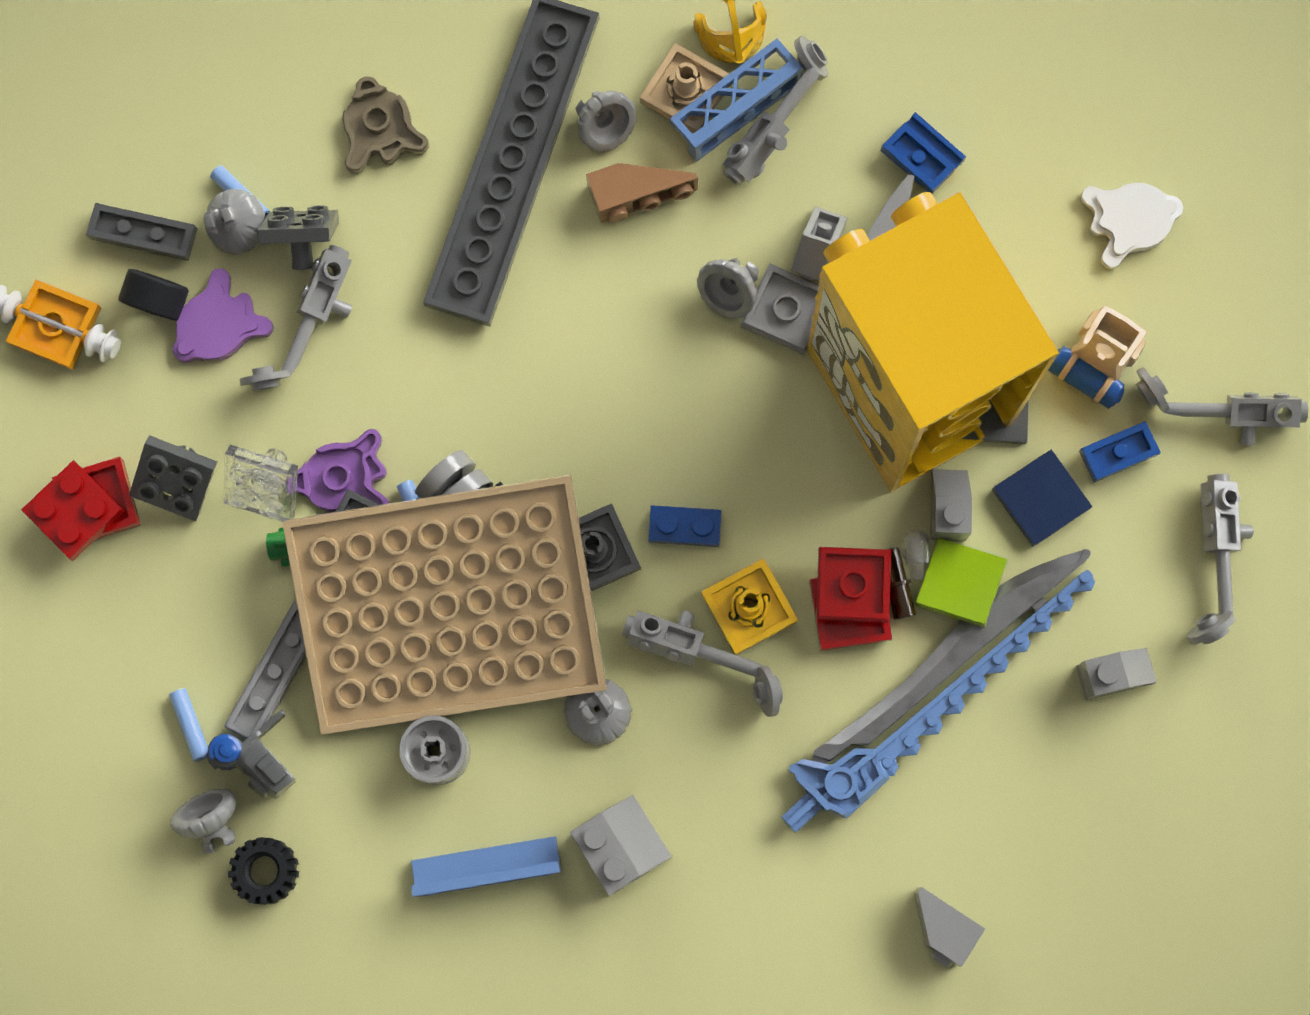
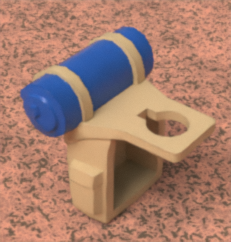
(1098, 359)

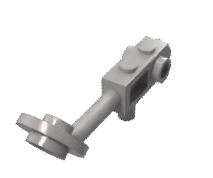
(748, 156)
(315, 306)
(1240, 410)
(1221, 536)
(684, 644)

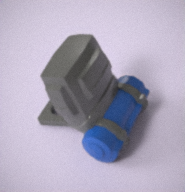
(252, 758)

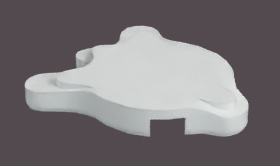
(1131, 218)

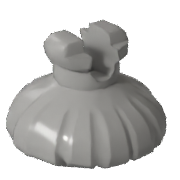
(605, 120)
(234, 221)
(728, 287)
(599, 726)
(206, 818)

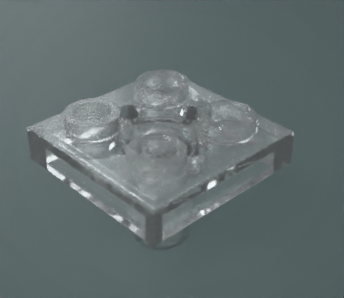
(260, 483)

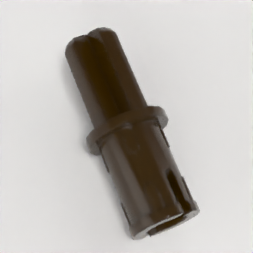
(899, 588)

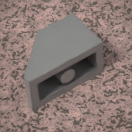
(820, 232)
(950, 505)
(1116, 673)
(946, 929)

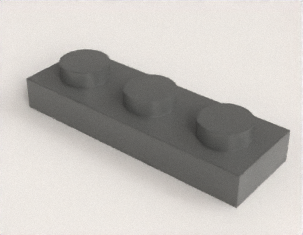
(141, 231)

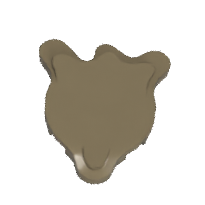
(379, 125)

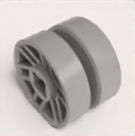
(452, 476)
(417, 756)

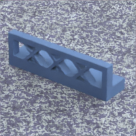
(745, 109)
(485, 866)

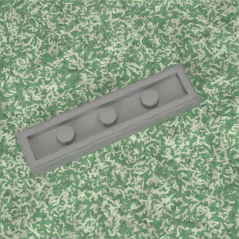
(270, 678)

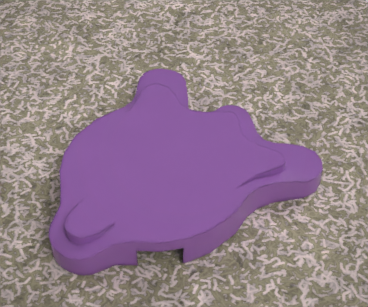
(217, 324)
(340, 468)

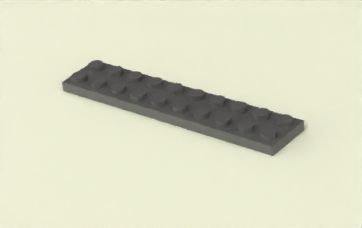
(511, 161)

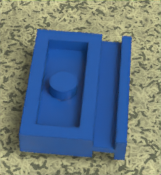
(923, 153)

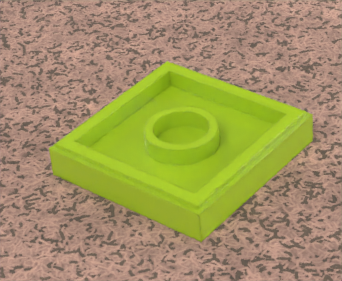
(961, 582)

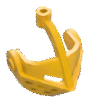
(734, 39)

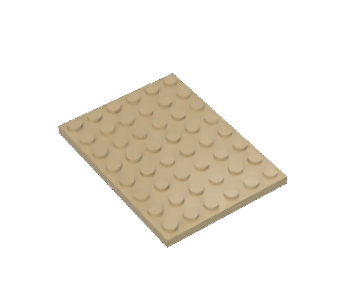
(445, 604)

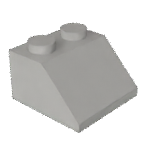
(620, 844)

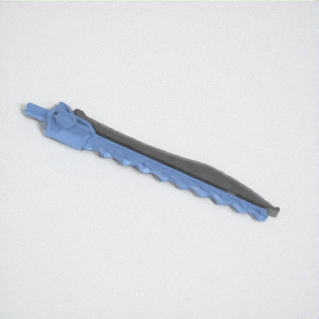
(860, 773)

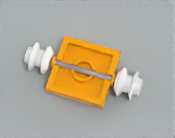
(56, 325)

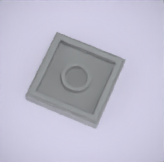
(783, 309)

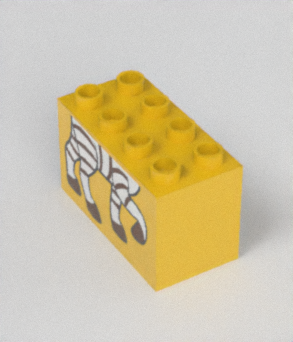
(923, 336)

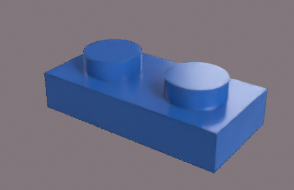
(1119, 451)
(684, 526)

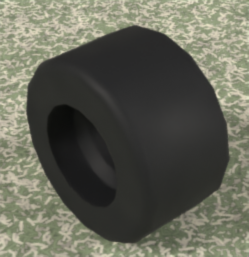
(153, 294)

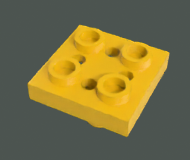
(749, 606)

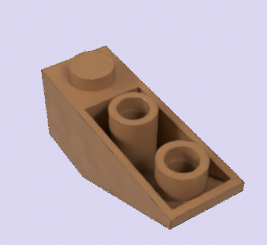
(629, 188)

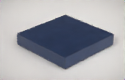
(1042, 498)

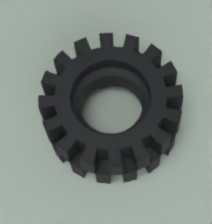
(242, 864)

